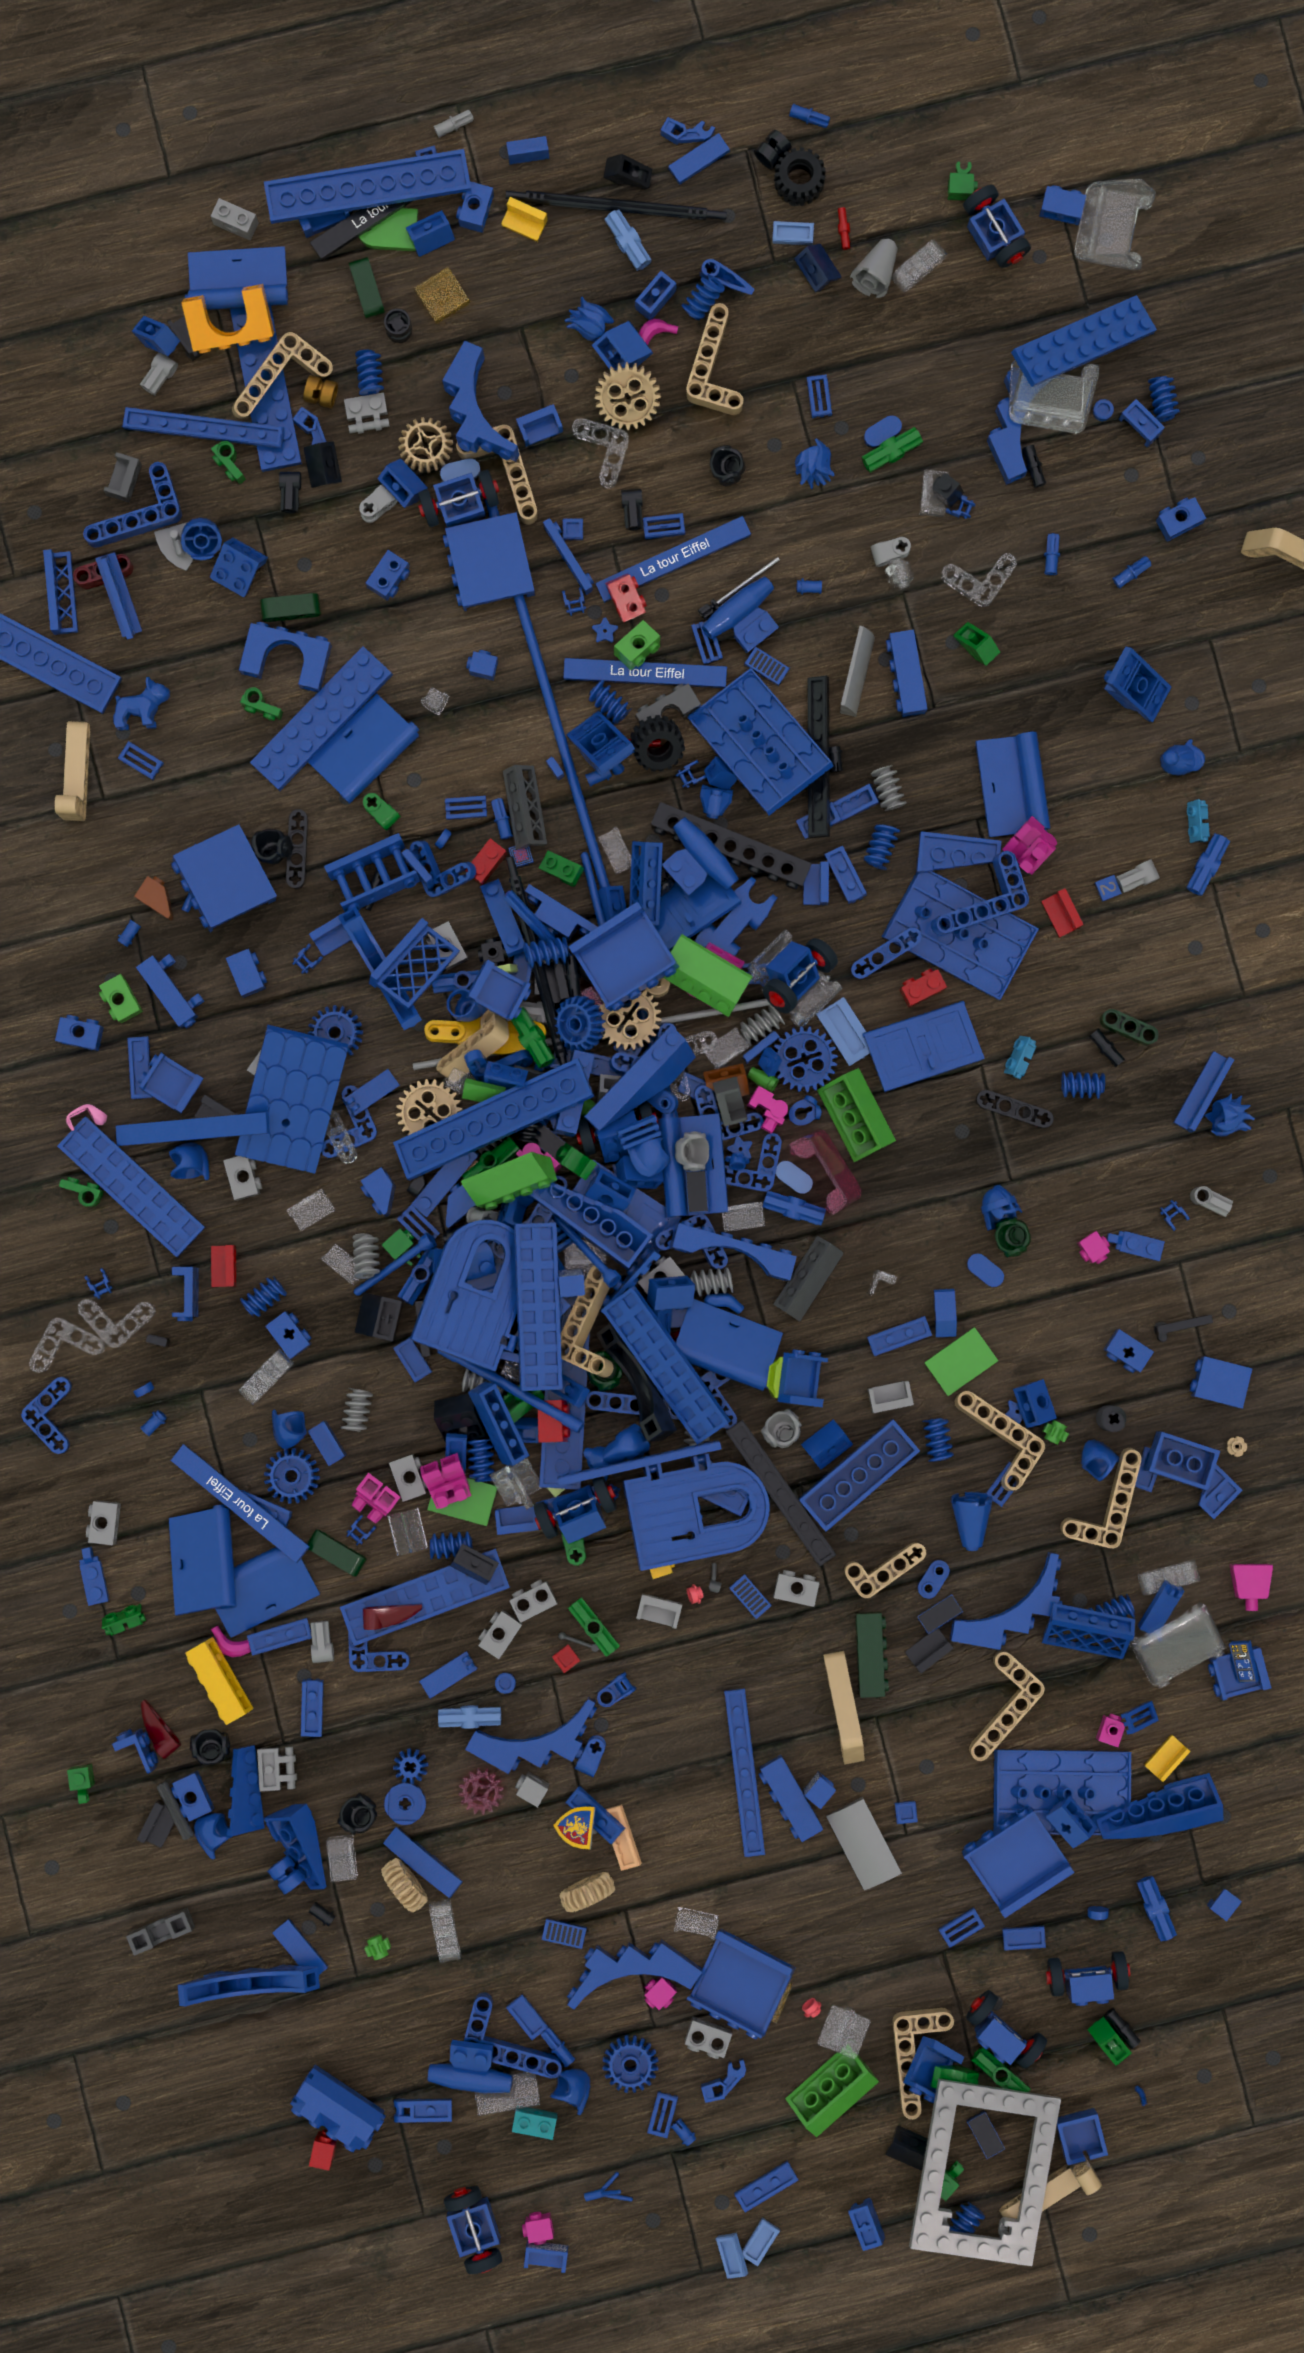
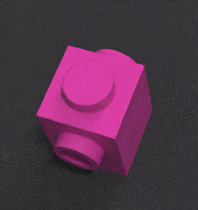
(1094, 1248)
(1111, 1737)
(659, 1993)
(538, 2228)

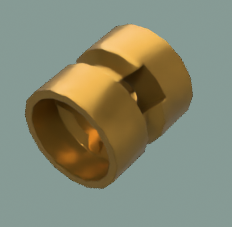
(327, 393)

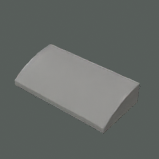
(857, 672)
(863, 1844)

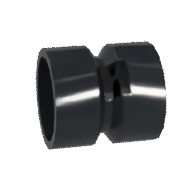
(772, 149)
(398, 325)

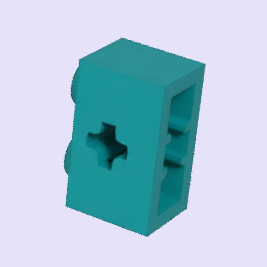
(535, 2122)

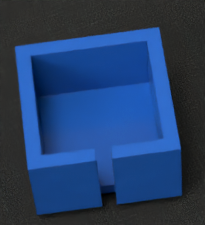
(1081, 2133)

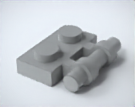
(366, 407)
(269, 1768)

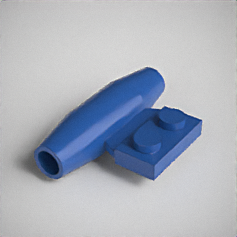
(743, 615)
(697, 860)
(470, 2070)

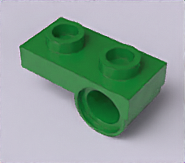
(232, 472)
(269, 712)
(561, 868)
(73, 1184)

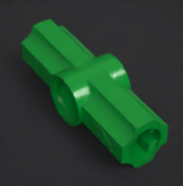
(892, 449)
(533, 1039)
(501, 1154)
(602, 1637)
(990, 2065)

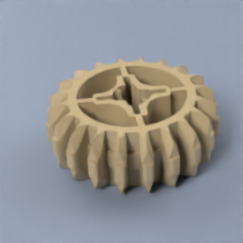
(418, 448)
(404, 1885)
(587, 1892)

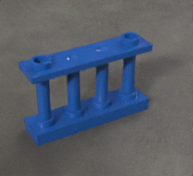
(366, 856)

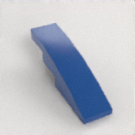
(423, 1862)

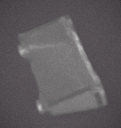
(1178, 1646)

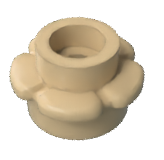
(1236, 1441)

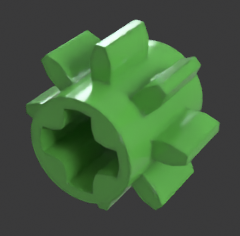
(1055, 1432)
(377, 1947)

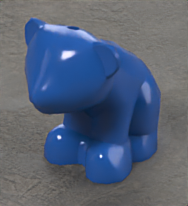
(626, 1445)

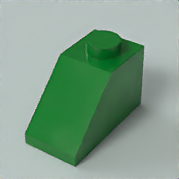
(977, 643)

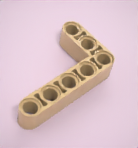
(707, 364)
(274, 370)
(516, 484)
(1274, 542)
(74, 799)
(584, 1326)
(1006, 1434)
(1113, 1507)
(844, 1707)
(1009, 1708)
(903, 2055)
(1060, 2185)

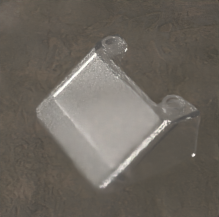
(1110, 222)
(1054, 404)

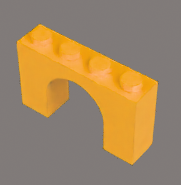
(207, 336)

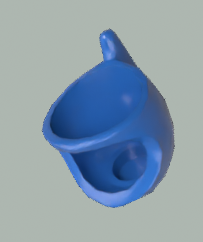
(465, 1009)
(649, 1157)
(190, 1161)
(288, 1428)
(1097, 1459)
(211, 1832)
(573, 2088)

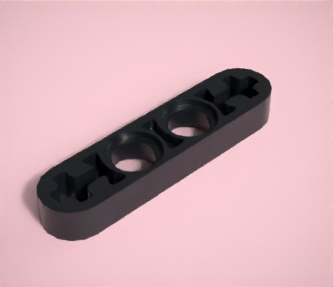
(297, 849)
(1014, 1109)

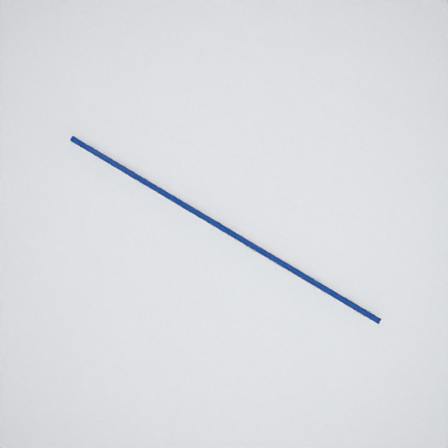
(564, 752)

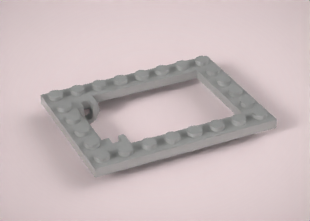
(930, 2225)

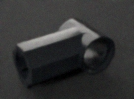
(290, 486)
(632, 506)

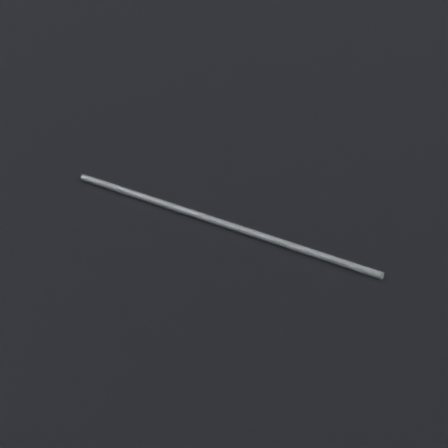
(670, 1019)

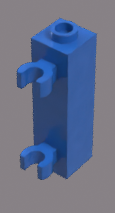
(167, 991)

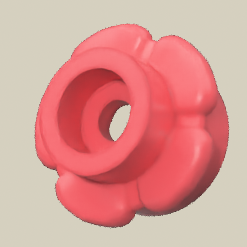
(694, 1594)
(811, 2008)

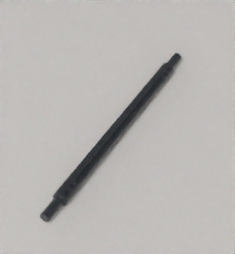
(616, 204)
(539, 972)

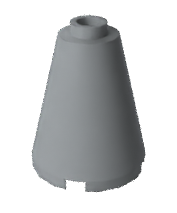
(876, 269)

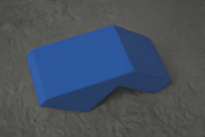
(945, 1313)

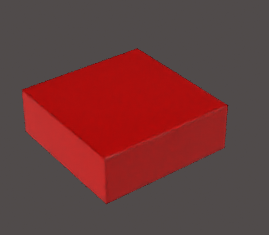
(566, 1658)

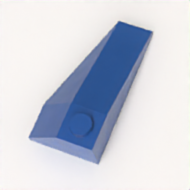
(298, 1835)

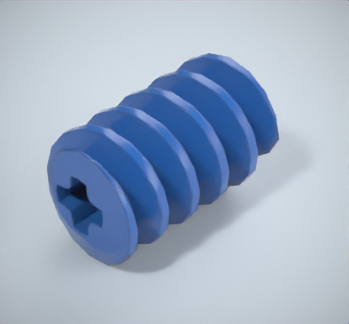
(704, 298)
(368, 373)
(1163, 398)
(609, 703)
(880, 846)
(546, 951)
(1083, 1085)
(263, 1297)
(938, 1439)
(481, 1460)
(448, 1545)
(1121, 1609)
(967, 2219)

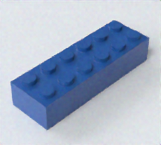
(859, 1475)

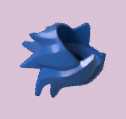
(589, 320)
(814, 464)
(1228, 1116)

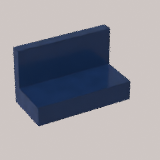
(817, 266)

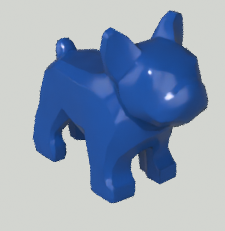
(142, 705)

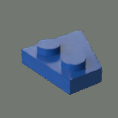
(1220, 1493)

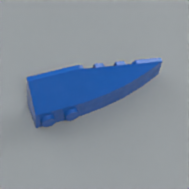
(645, 1078)
(596, 1222)
(1170, 1810)

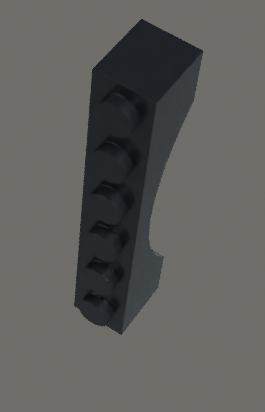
(653, 1413)

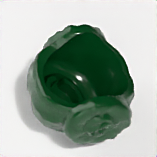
(1012, 1236)
(608, 1382)

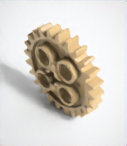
(622, 378)
(643, 1028)
(441, 1098)

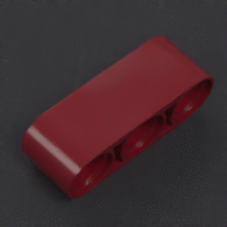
(93, 571)

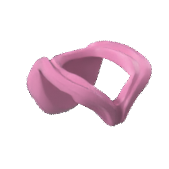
(97, 1115)

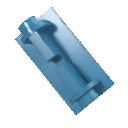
(1196, 812)
(1015, 1065)

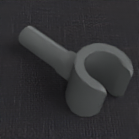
(714, 1586)

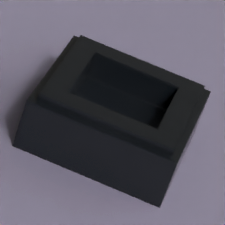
(158, 1340)

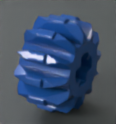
(410, 1773)

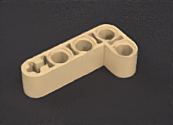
(488, 1039)
(888, 1566)

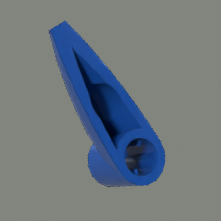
(725, 276)

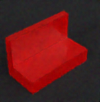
(1062, 913)
(223, 1266)

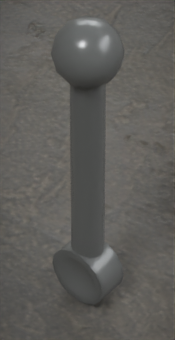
(562, 1636)

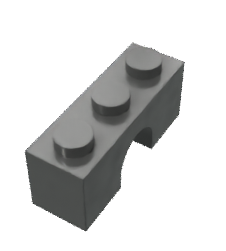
(681, 699)
(160, 1930)

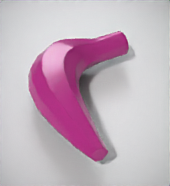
(654, 327)
(229, 1647)

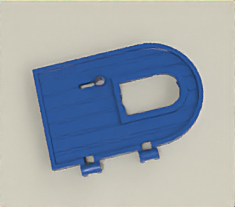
(475, 1316)
(672, 1509)

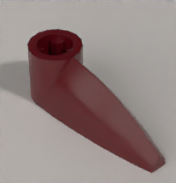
(386, 1616)
(162, 1736)

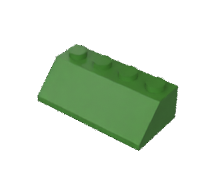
(708, 976)
(856, 1115)
(510, 1180)
(831, 2092)

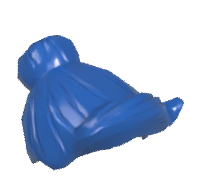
(1182, 759)

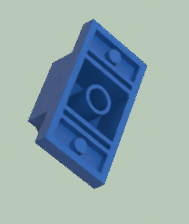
(1136, 685)
(601, 744)
(557, 917)

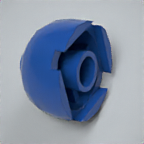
(201, 538)

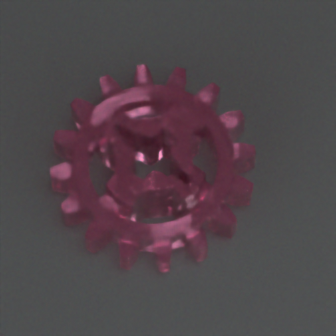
(476, 1782)

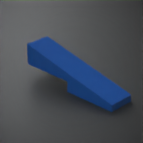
(846, 807)

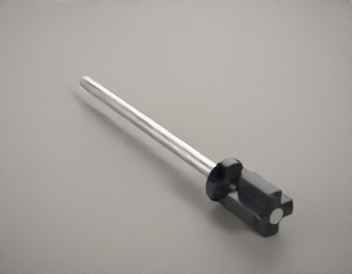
(707, 610)

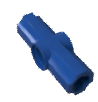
(1208, 864)
(449, 982)
(794, 1208)
(413, 1286)
(1156, 1908)

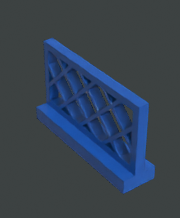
(119, 595)
(397, 957)
(1090, 1623)

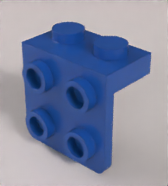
(141, 1742)

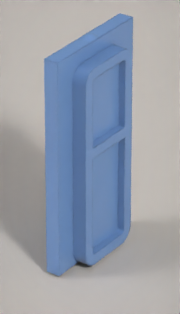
(844, 1030)

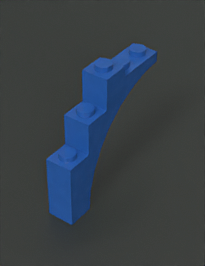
(475, 430)
(1006, 442)
(373, 957)
(989, 1630)
(504, 1752)
(604, 1967)
(249, 1981)

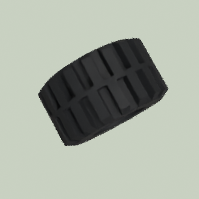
(799, 192)
(663, 756)

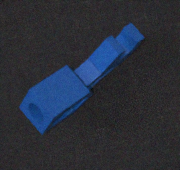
(696, 134)
(316, 431)
(732, 2078)

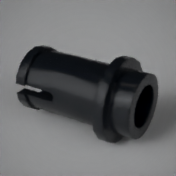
(835, 757)
(322, 1914)

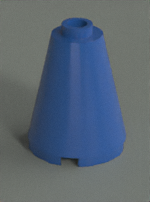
(972, 1518)

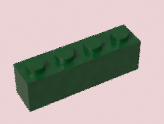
(870, 1654)

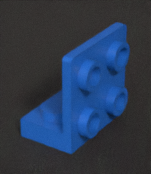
(237, 566)

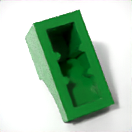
(575, 1161)
(1109, 2041)
(954, 2073)

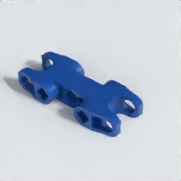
(744, 914)

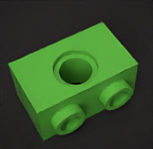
(640, 635)
(130, 1005)

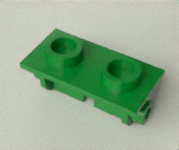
(114, 1622)

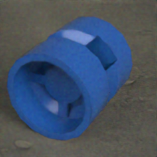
(289, 1881)

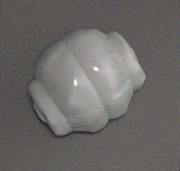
(692, 1151)
(782, 1429)

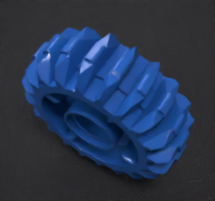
(338, 1020)
(582, 1035)
(279, 1478)
(630, 2076)

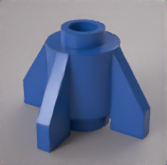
(715, 800)

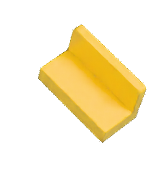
(524, 219)
(1167, 1758)

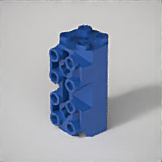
(338, 2108)

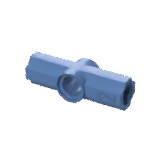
(628, 240)
(469, 1717)

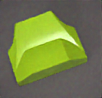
(774, 1377)

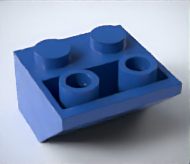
(622, 346)
(381, 1189)

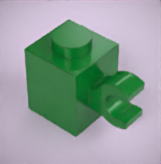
(961, 183)
(399, 1244)
(81, 1779)
(950, 2181)

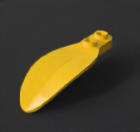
(467, 1029)

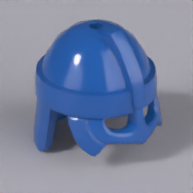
(997, 1205)

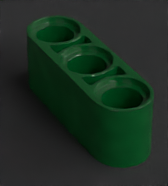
(366, 287)
(290, 607)
(1139, 1027)
(336, 1553)

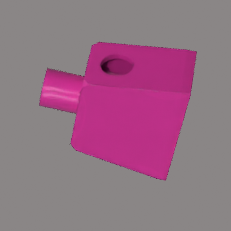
(1251, 1583)

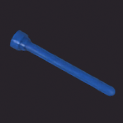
(592, 888)
(425, 1243)
(610, 1276)

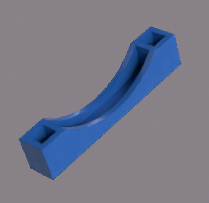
(774, 1263)

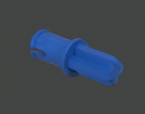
(809, 116)
(1052, 554)
(1132, 572)
(501, 819)
(557, 2047)

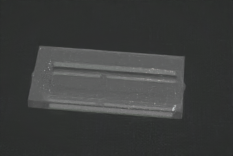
(523, 2094)

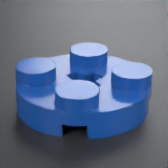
(395, 1810)

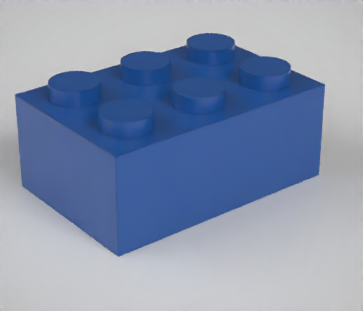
(1182, 1460)

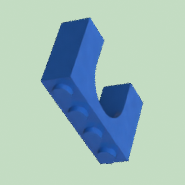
(263, 639)

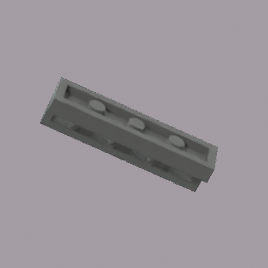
(520, 806)

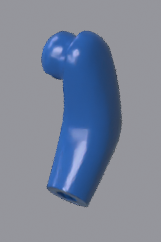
(724, 1300)

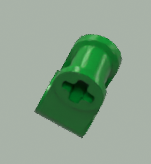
(382, 813)
(570, 1548)

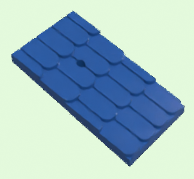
(760, 741)
(977, 954)
(297, 1088)
(1045, 1777)

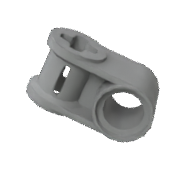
(379, 501)
(888, 550)
(476, 1214)

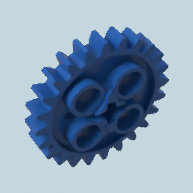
(811, 1076)

